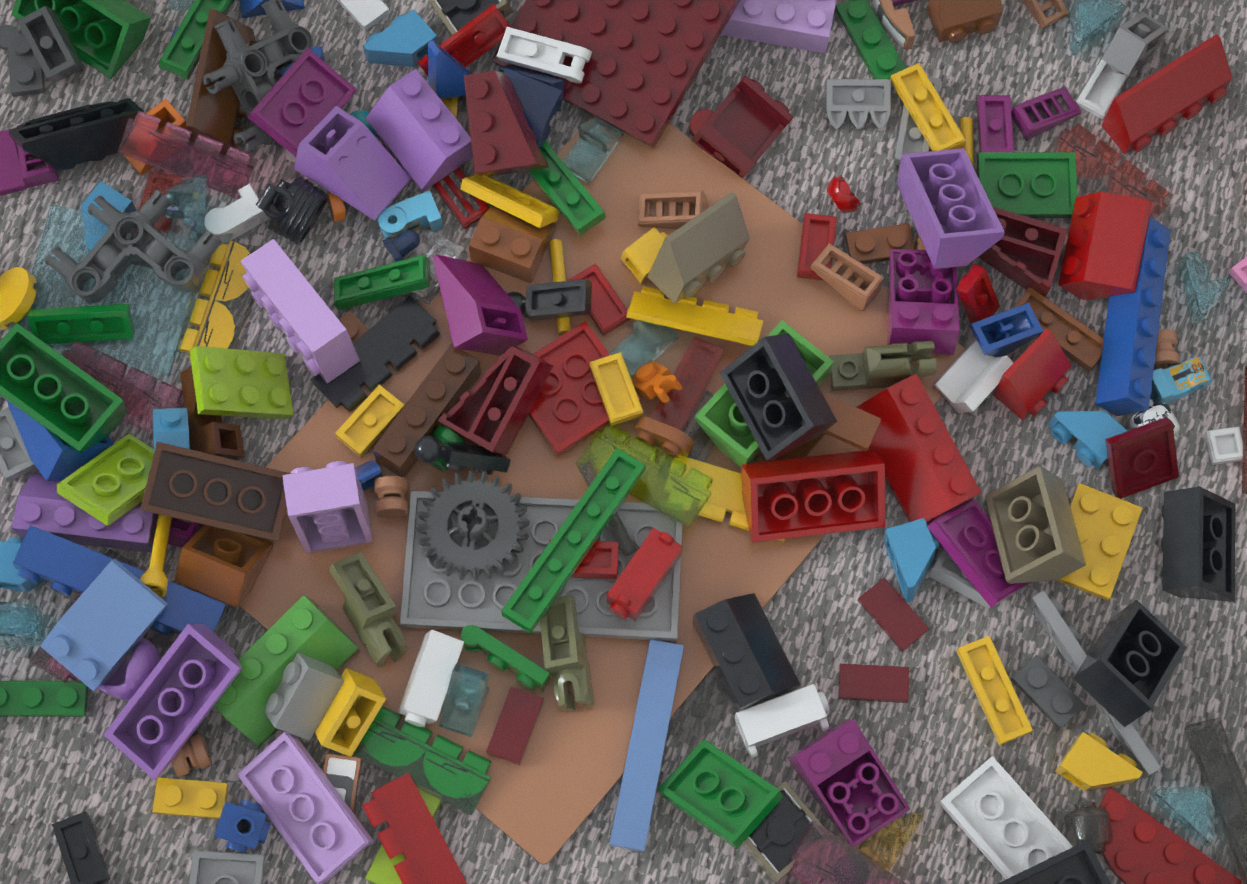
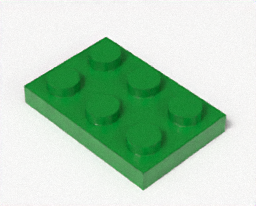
(1030, 182)
(720, 793)

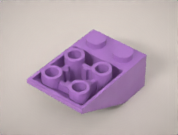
(351, 163)

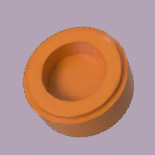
(336, 207)

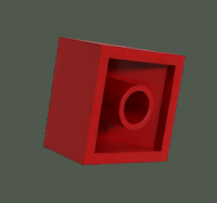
(1034, 376)

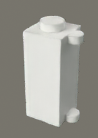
(430, 678)
(782, 717)

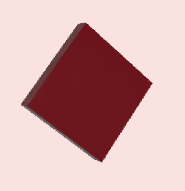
(1142, 458)

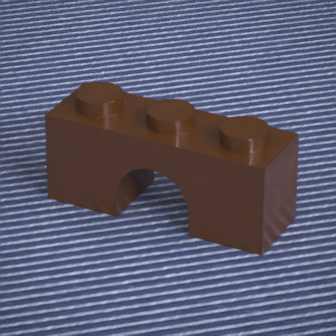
(208, 432)

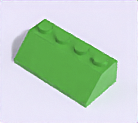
(723, 419)
(302, 630)

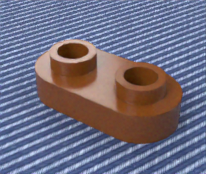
(665, 436)

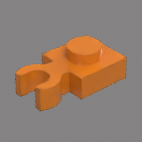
(655, 380)

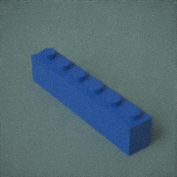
(1133, 332)
(76, 567)

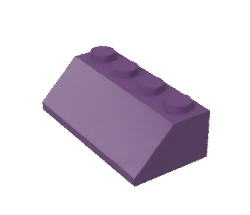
(948, 206)
(47, 510)
(174, 699)

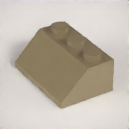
(701, 250)
(1035, 528)

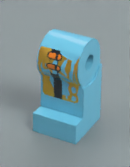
(410, 215)
(1179, 380)

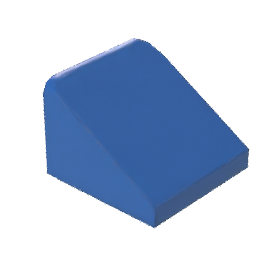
(368, 473)

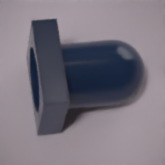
(402, 244)

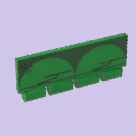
(431, 768)

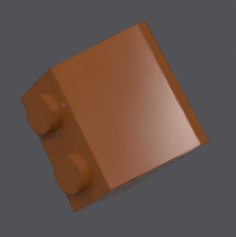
(957, 18)
(509, 244)
(222, 563)

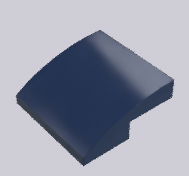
(538, 102)

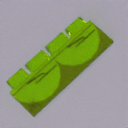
(663, 480)

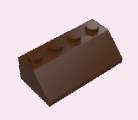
(221, 113)

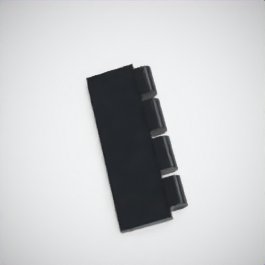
(381, 345)

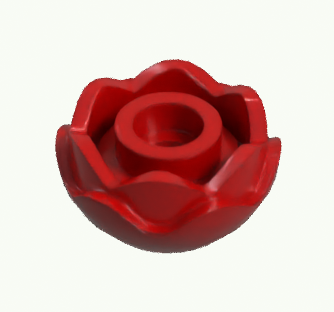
(842, 196)

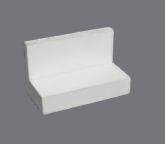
(971, 378)

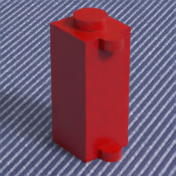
(643, 575)

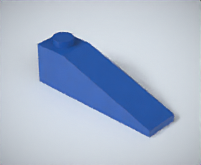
(48, 452)

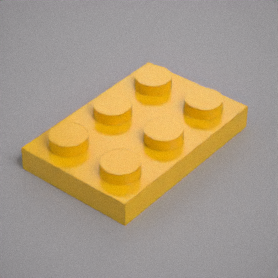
(1104, 533)

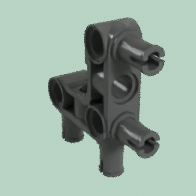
(253, 67)
(115, 253)

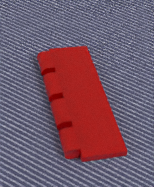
(412, 834)

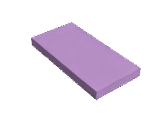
(305, 807)

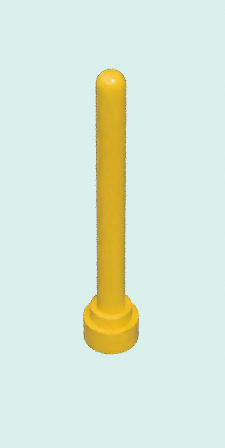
(154, 576)

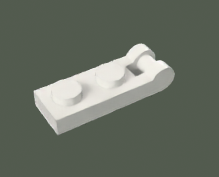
(543, 54)

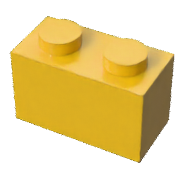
(350, 713)

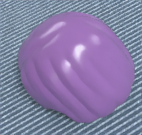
(132, 671)

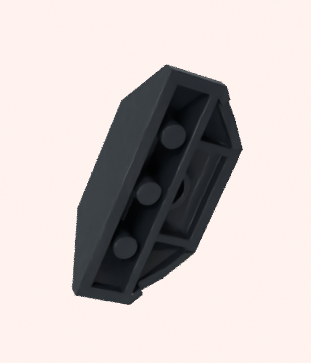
(77, 133)

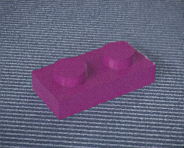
(994, 123)

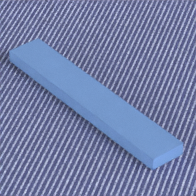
(646, 746)

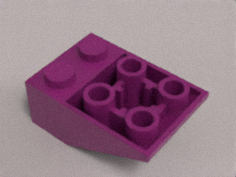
(922, 301)
(478, 308)
(849, 782)

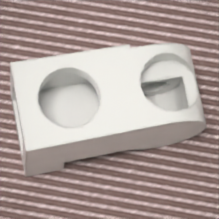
(236, 217)

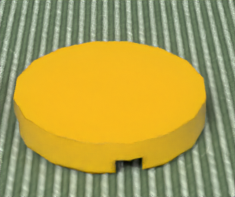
(15, 295)

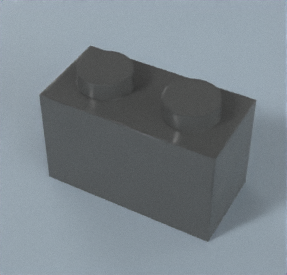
(50, 44)

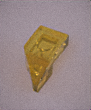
(889, 841)

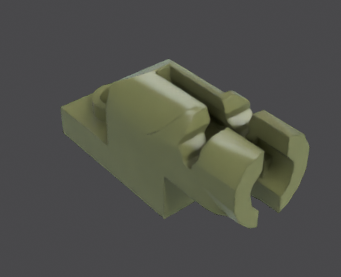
(882, 365)
(369, 608)
(566, 654)

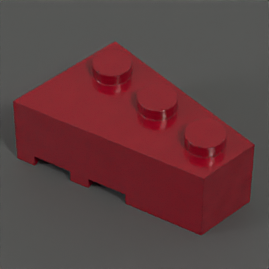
(498, 127)
(1027, 250)
(500, 401)

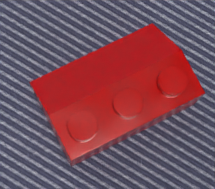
(1104, 245)

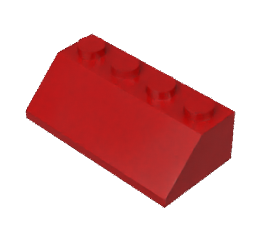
(1168, 96)
(918, 452)
(814, 495)

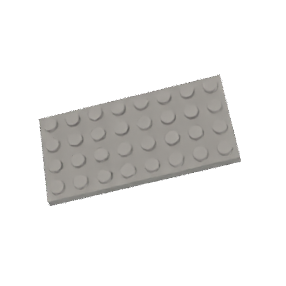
(449, 603)

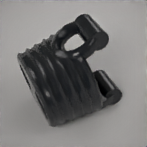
(303, 207)

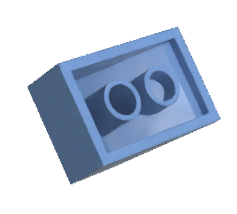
(104, 625)

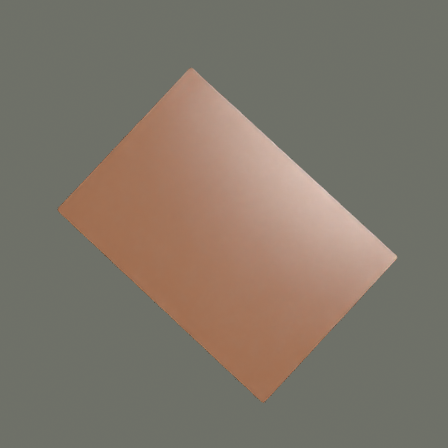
(584, 752)

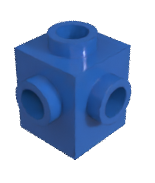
(228, 821)

